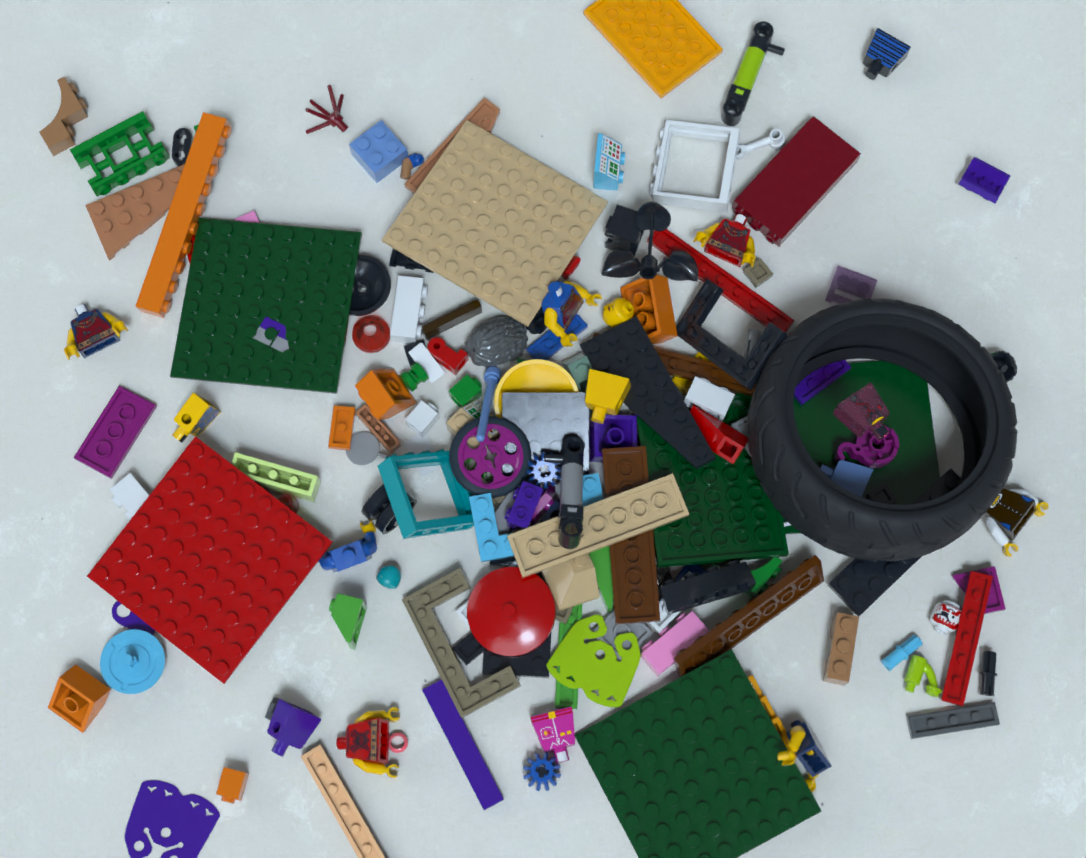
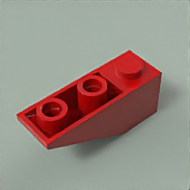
(719, 436)

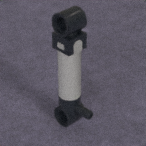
(571, 491)

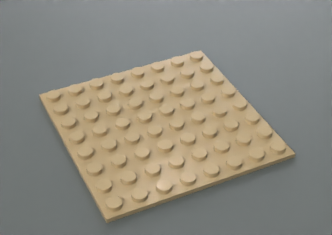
(495, 222)

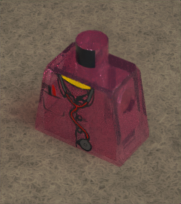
(864, 413)

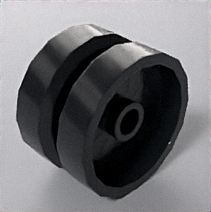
(380, 509)

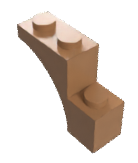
(71, 111)

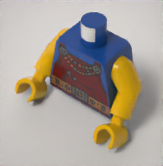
(562, 305)

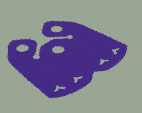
(175, 812)

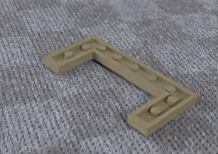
(464, 696)

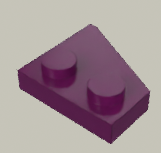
(544, 502)
(995, 600)

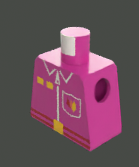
(555, 732)

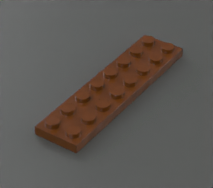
(634, 558)
(752, 616)

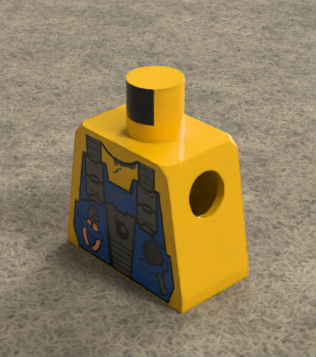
(194, 417)

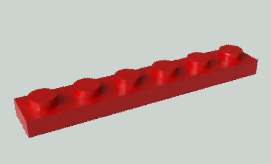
(967, 638)

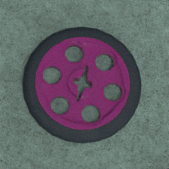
(501, 484)

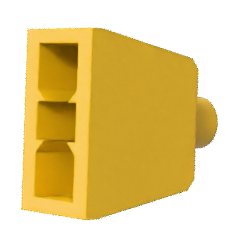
(605, 394)

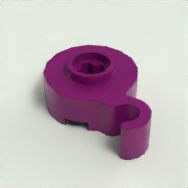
(866, 454)

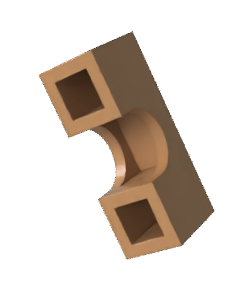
(842, 649)

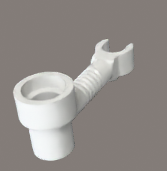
(775, 143)

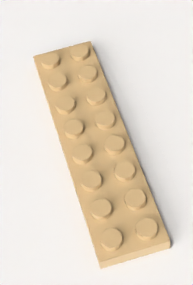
(603, 525)

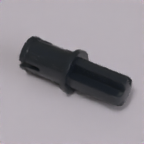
(988, 673)

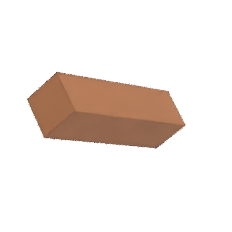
(378, 429)

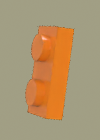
(342, 428)

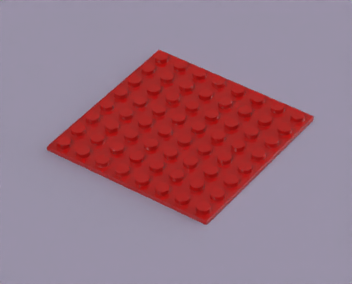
(210, 559)

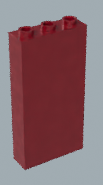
(795, 181)

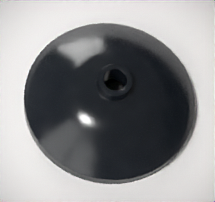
(377, 281)

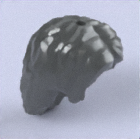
(497, 342)

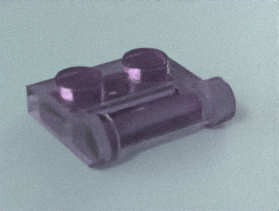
(851, 283)

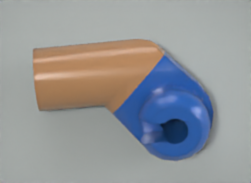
(409, 163)

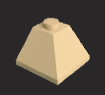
(572, 582)

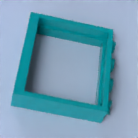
(401, 505)

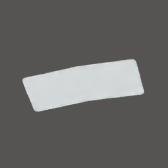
(427, 362)

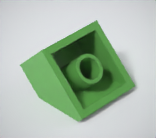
(349, 616)

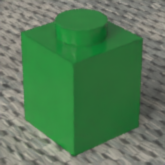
(465, 391)

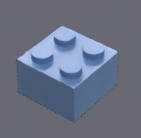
(378, 151)

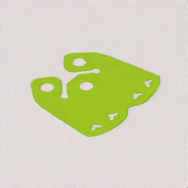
(592, 673)

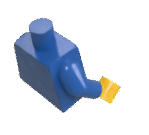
(351, 553)

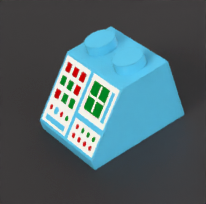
(607, 164)

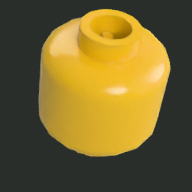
(617, 312)

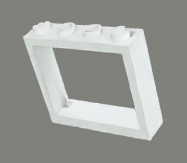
(700, 131)

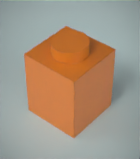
(232, 785)

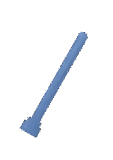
(492, 377)

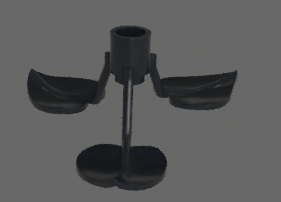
(678, 267)

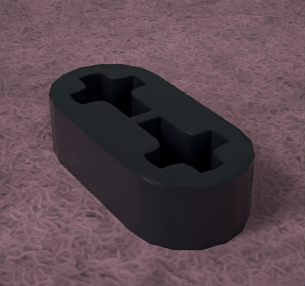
(177, 146)

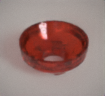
(372, 343)

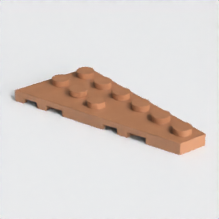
(132, 210)

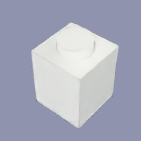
(422, 418)

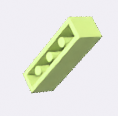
(278, 477)

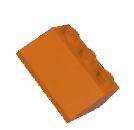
(652, 307)

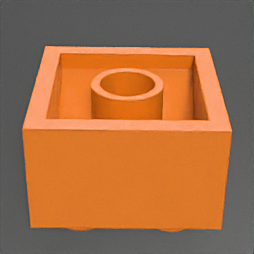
(384, 393)
(78, 697)

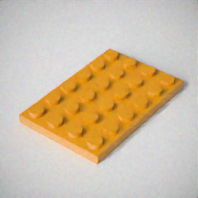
(655, 39)

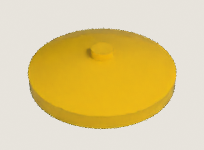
(533, 376)

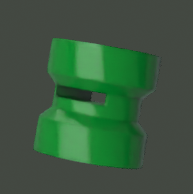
(414, 377)

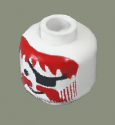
(946, 617)

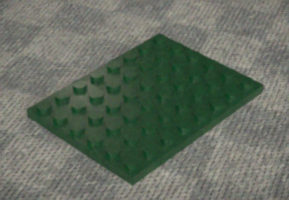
(724, 500)

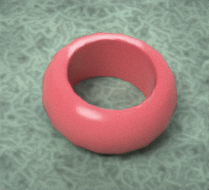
(405, 742)

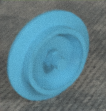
(132, 661)

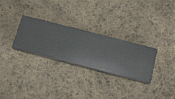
(952, 720)

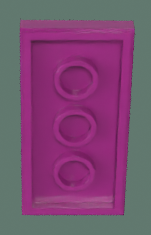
(115, 432)

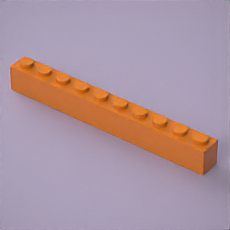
(183, 215)

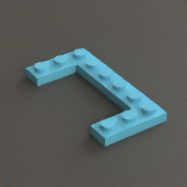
(496, 547)

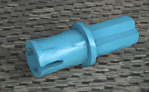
(901, 652)

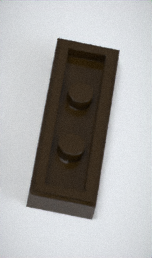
(452, 319)

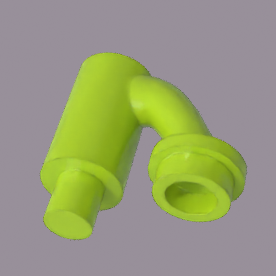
(914, 675)

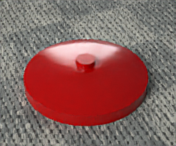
(511, 612)

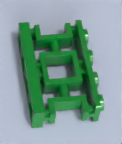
(113, 140)

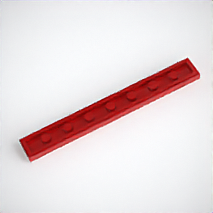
(734, 290)

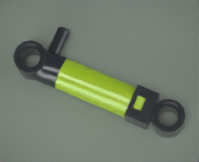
(748, 72)

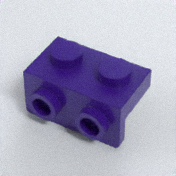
(984, 180)
(525, 504)

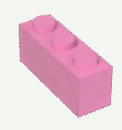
(660, 654)

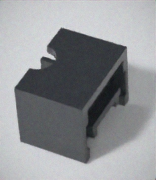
(623, 231)

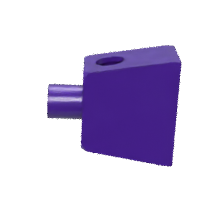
(291, 726)

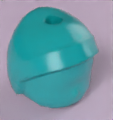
(389, 577)

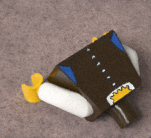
(1010, 514)

